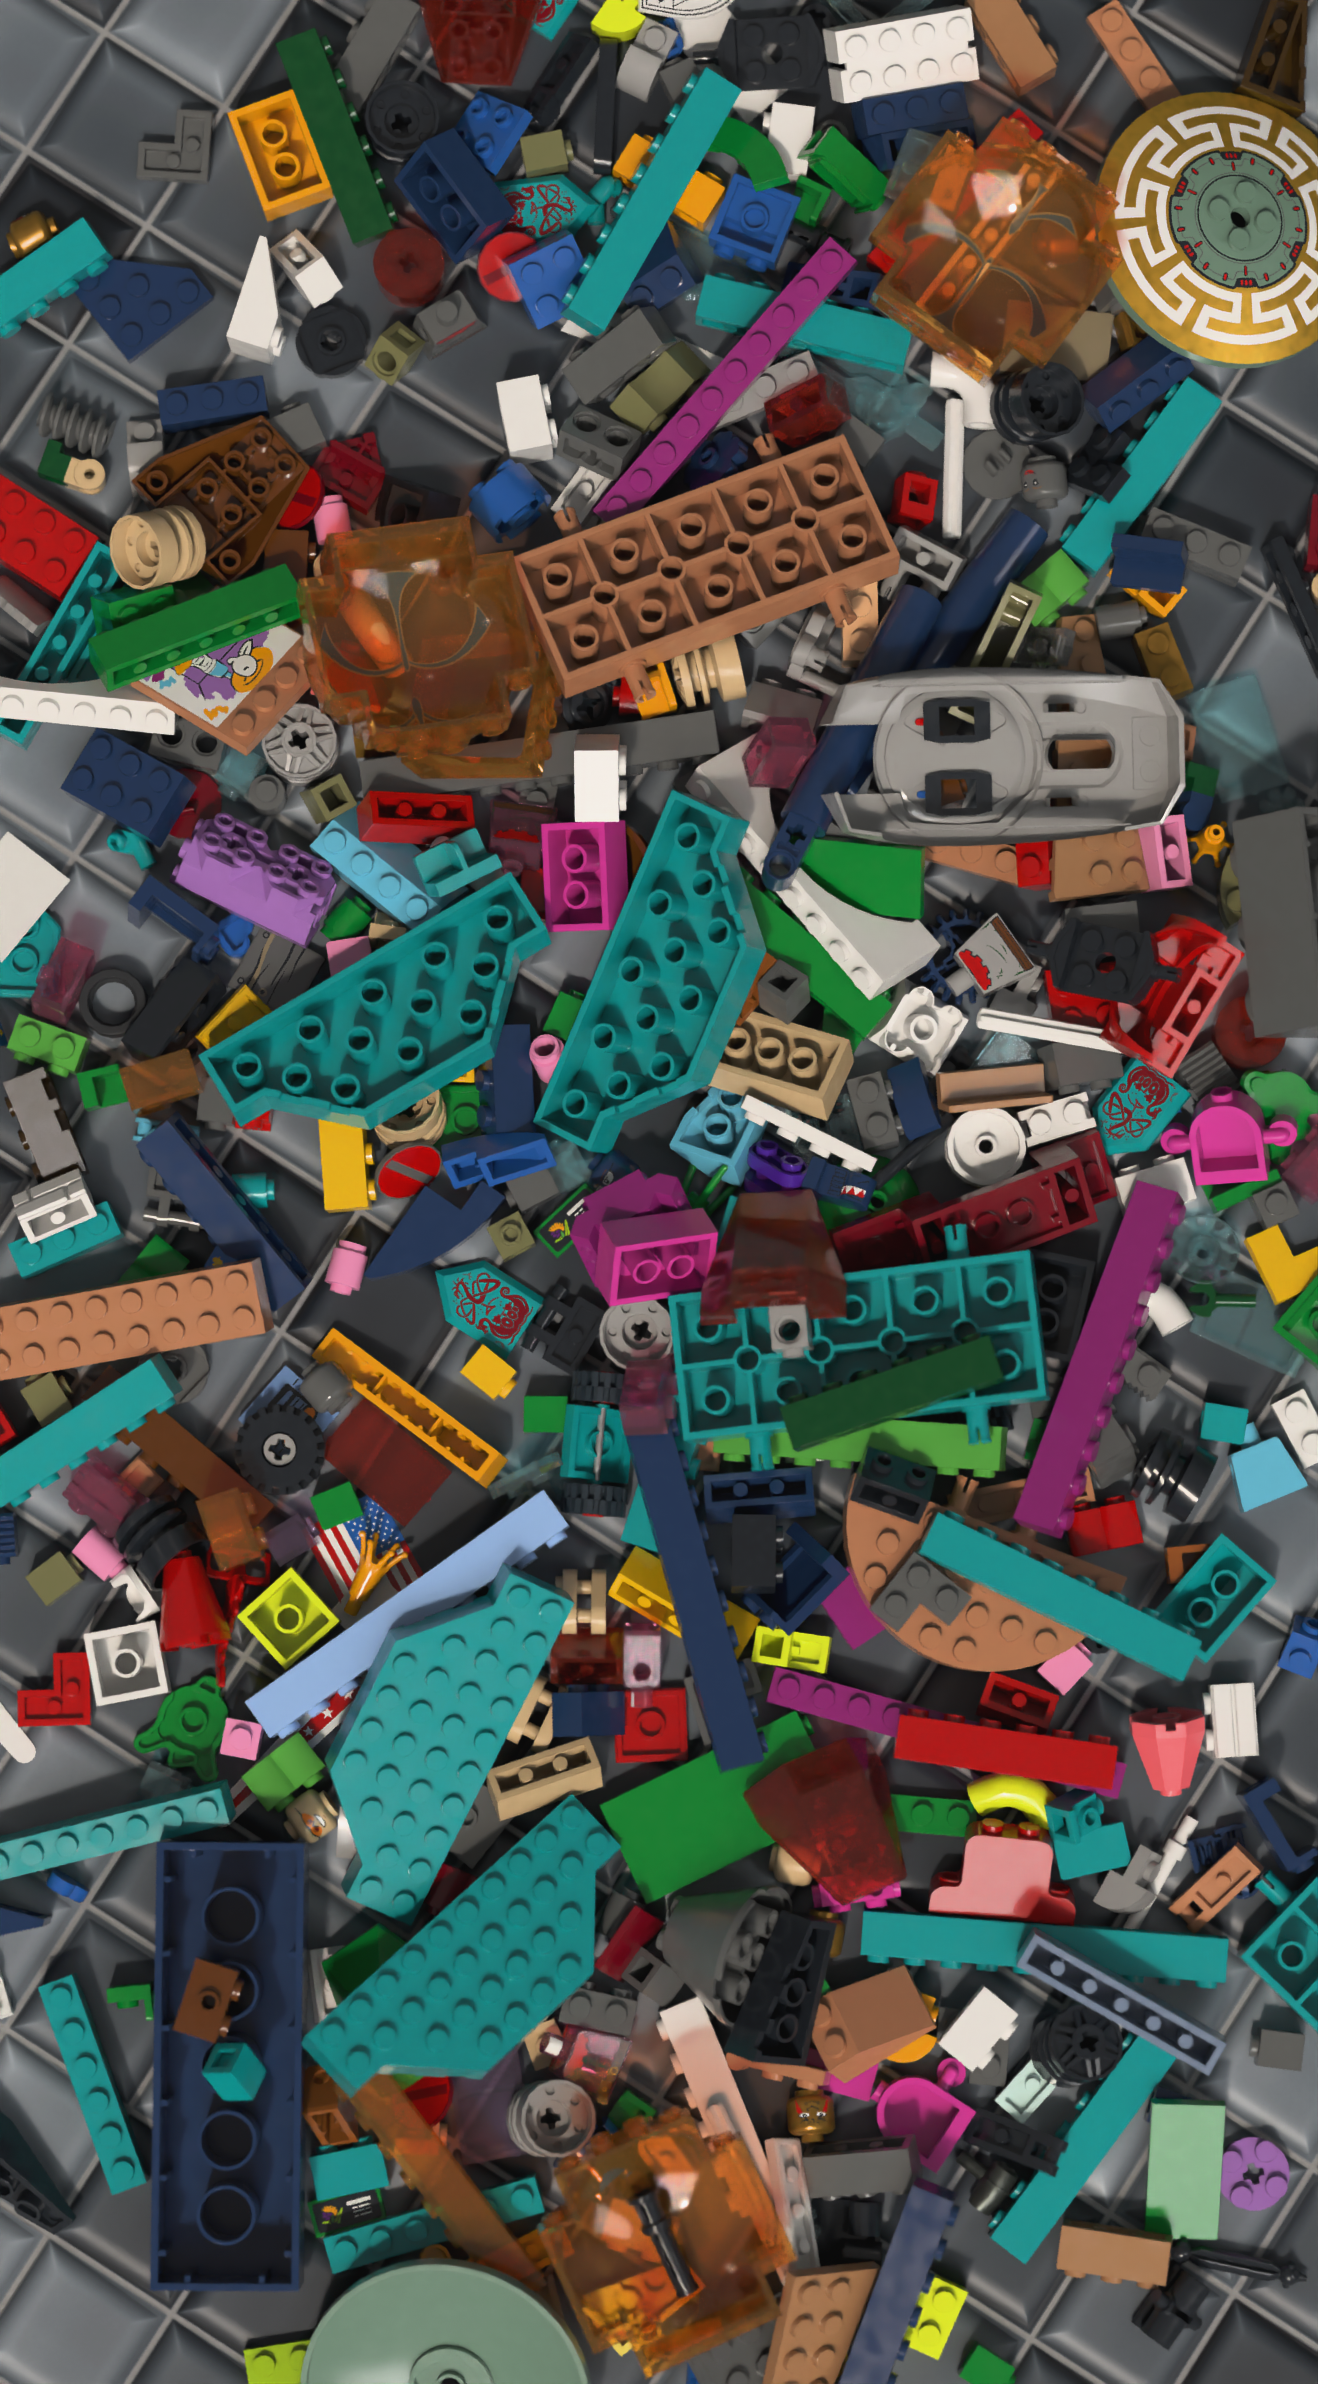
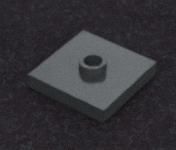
(478, 1830)

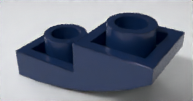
(913, 1098)

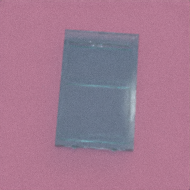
(1237, 738)
(1250, 1329)

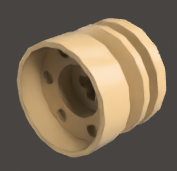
(157, 547)
(709, 668)
(425, 1124)

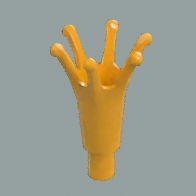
(1210, 841)
(370, 1571)

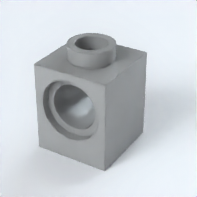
(782, 1315)

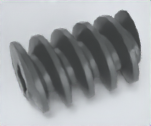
(74, 427)

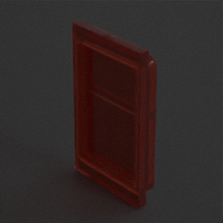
(385, 1462)

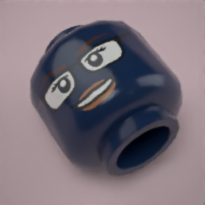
(610, 1168)

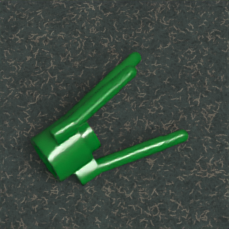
(700, 1200)

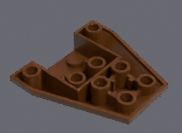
(233, 486)

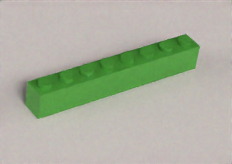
(919, 1442)

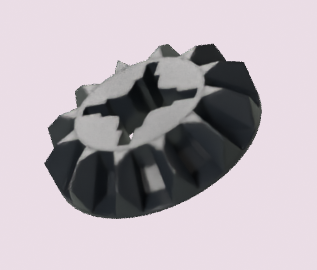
(598, 711)

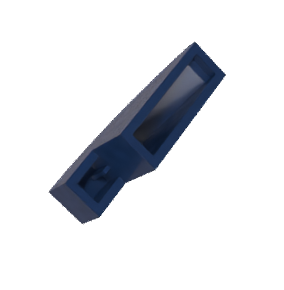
(433, 1230)

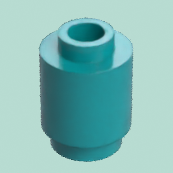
(256, 1187)

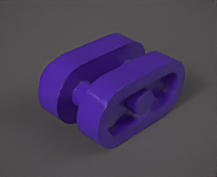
(773, 1169)

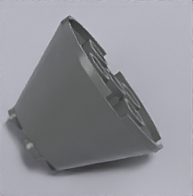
(719, 1941)

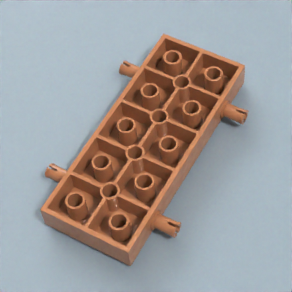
(705, 566)

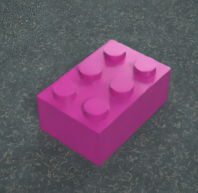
(584, 875)
(654, 1256)

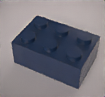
(454, 195)
(128, 787)

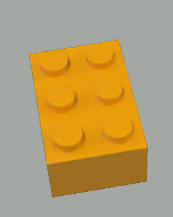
(280, 155)

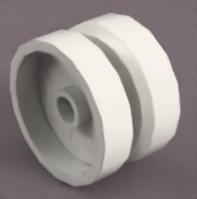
(981, 1168)

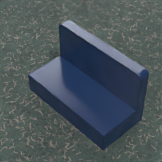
(1148, 563)

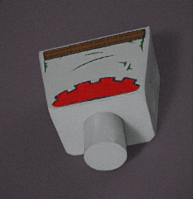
(989, 960)

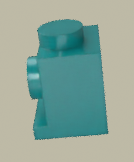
(1081, 1812)

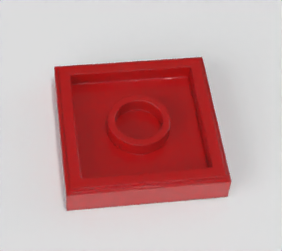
(655, 1731)

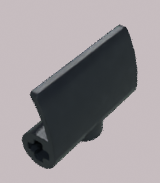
(848, 2231)

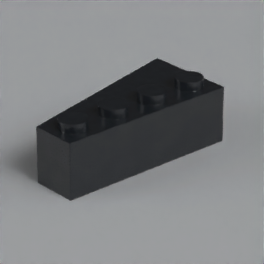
(785, 1992)

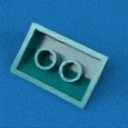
(1216, 1595)

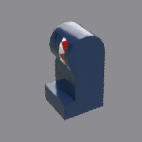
(838, 1185)

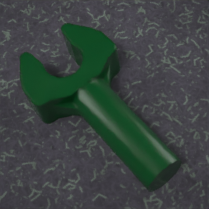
(1216, 1299)

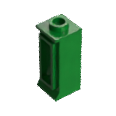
(845, 170)

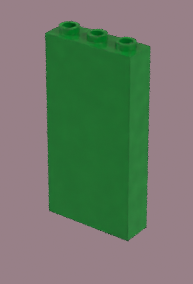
(695, 1816)

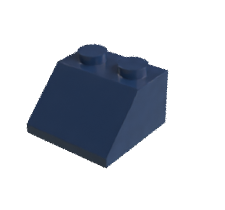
(665, 274)

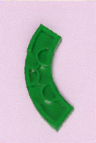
(752, 152)

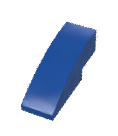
(496, 1157)

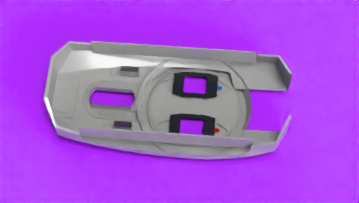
(1010, 755)

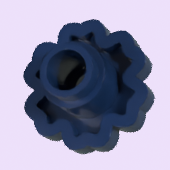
(716, 460)

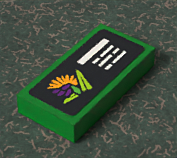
(557, 1227)
(346, 2211)

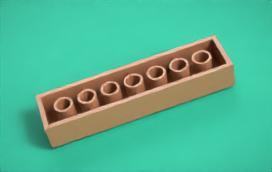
(133, 1318)

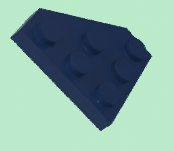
(141, 302)

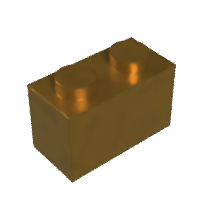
(1162, 660)

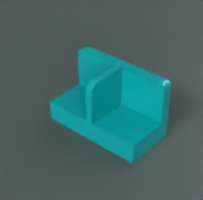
(455, 863)
(1097, 1852)

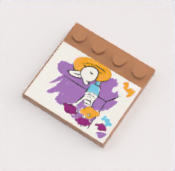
(236, 689)

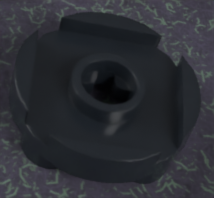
(312, 334)

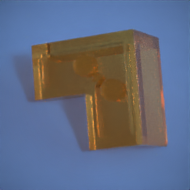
(160, 1081)

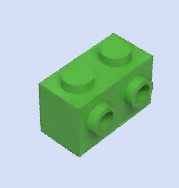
(48, 1044)

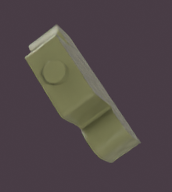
(1003, 634)

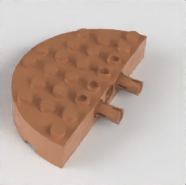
(990, 1629)

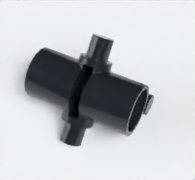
(1172, 2307)

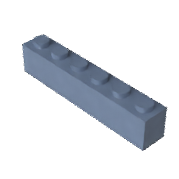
(1120, 2000)

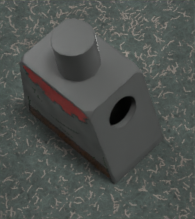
(447, 323)

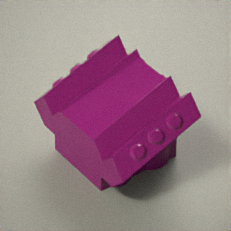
(625, 1198)

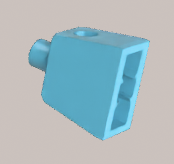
(1262, 1471)

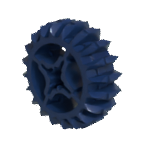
(946, 929)

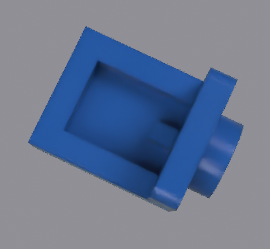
(1301, 1647)

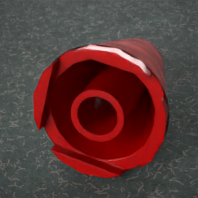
(189, 1606)

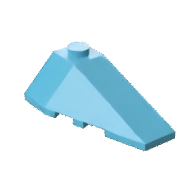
(718, 1135)

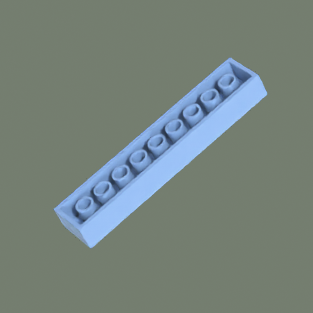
(447, 1585)

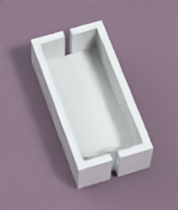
(901, 53)

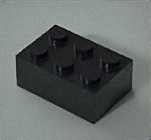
(1064, 1298)

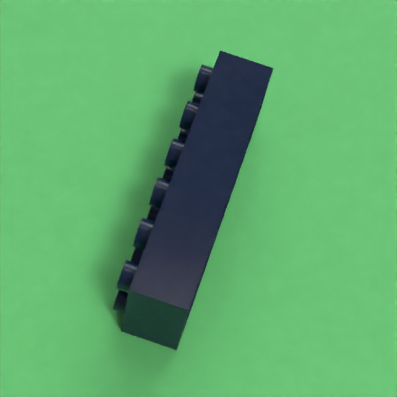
(224, 2169)

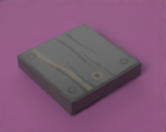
(276, 969)

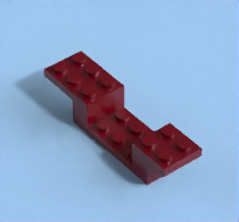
(999, 1218)

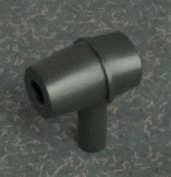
(993, 2182)

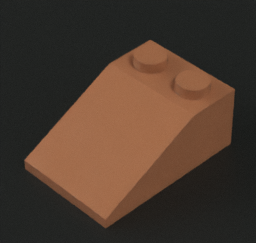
(869, 2022)

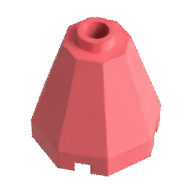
(1168, 1745)

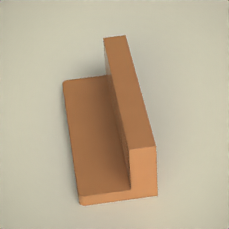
(991, 1087)

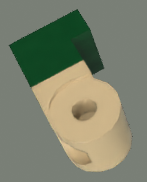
(82, 476)

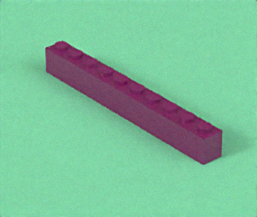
(728, 382)
(1100, 1360)
(866, 1710)

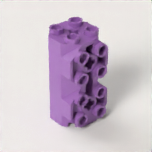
(239, 873)

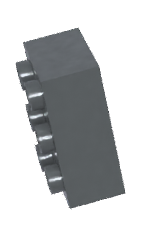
(1279, 920)

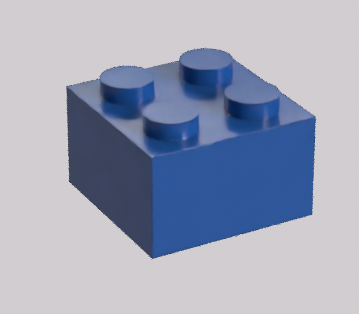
(544, 274)

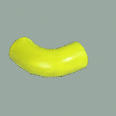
(1003, 1790)

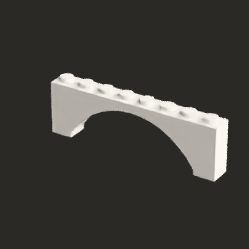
(85, 705)
(866, 946)

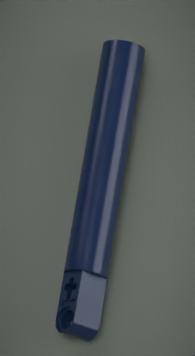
(974, 599)
(846, 746)

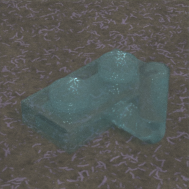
(535, 1472)

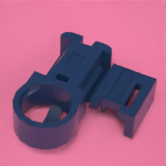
(1212, 1849)

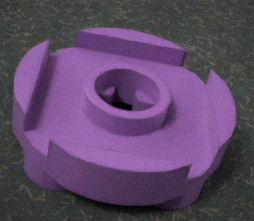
(1271, 2183)

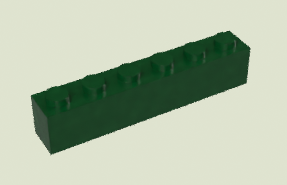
(336, 136)
(892, 1393)

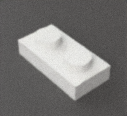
(1300, 1426)

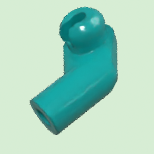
(600, 193)
(129, 843)

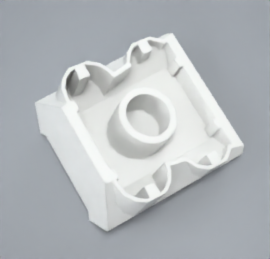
(919, 1026)

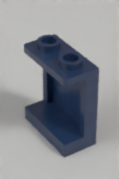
(179, 914)
(808, 1580)
(1252, 1802)

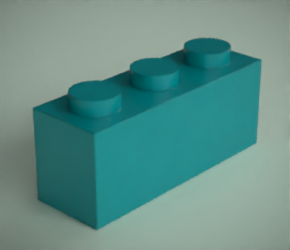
(68, 1244)

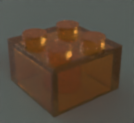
(232, 1528)

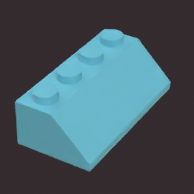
(381, 872)

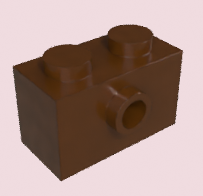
(208, 2000)

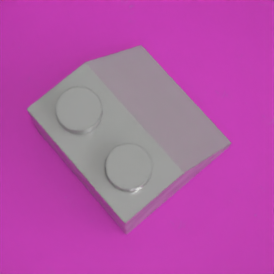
(769, 700)

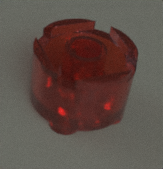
(400, 249)
(1230, 1040)

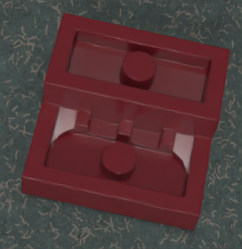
(635, 1932)

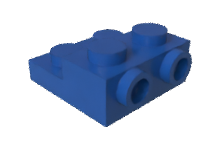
(753, 224)

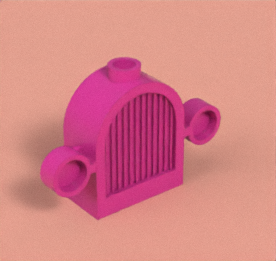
(1229, 1138)
(925, 2109)

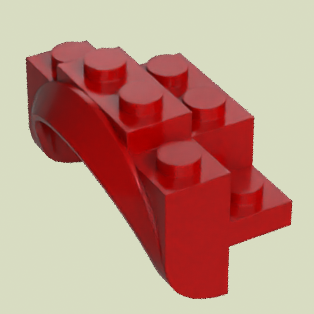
(1173, 1008)

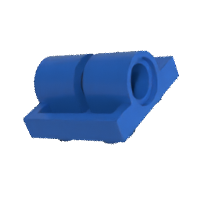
(492, 129)

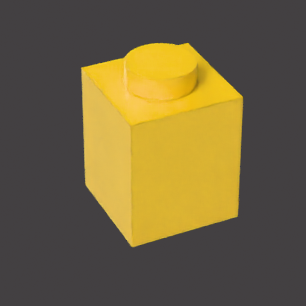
(490, 1373)

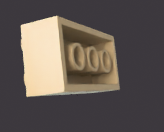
(785, 1065)

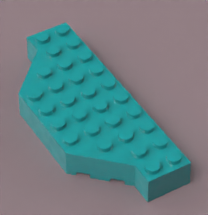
(664, 981)
(389, 1021)
(432, 1731)
(481, 1967)

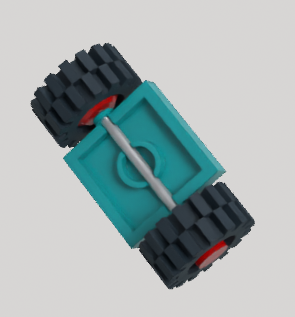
(595, 1447)

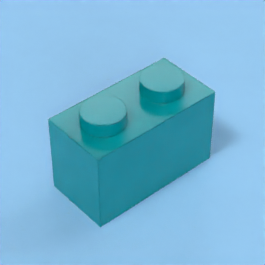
(348, 2168)

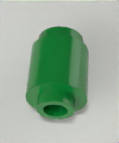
(346, 919)

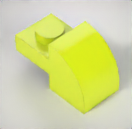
(618, 20)
(793, 1651)

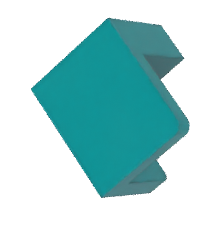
(1222, 1423)
(234, 2071)

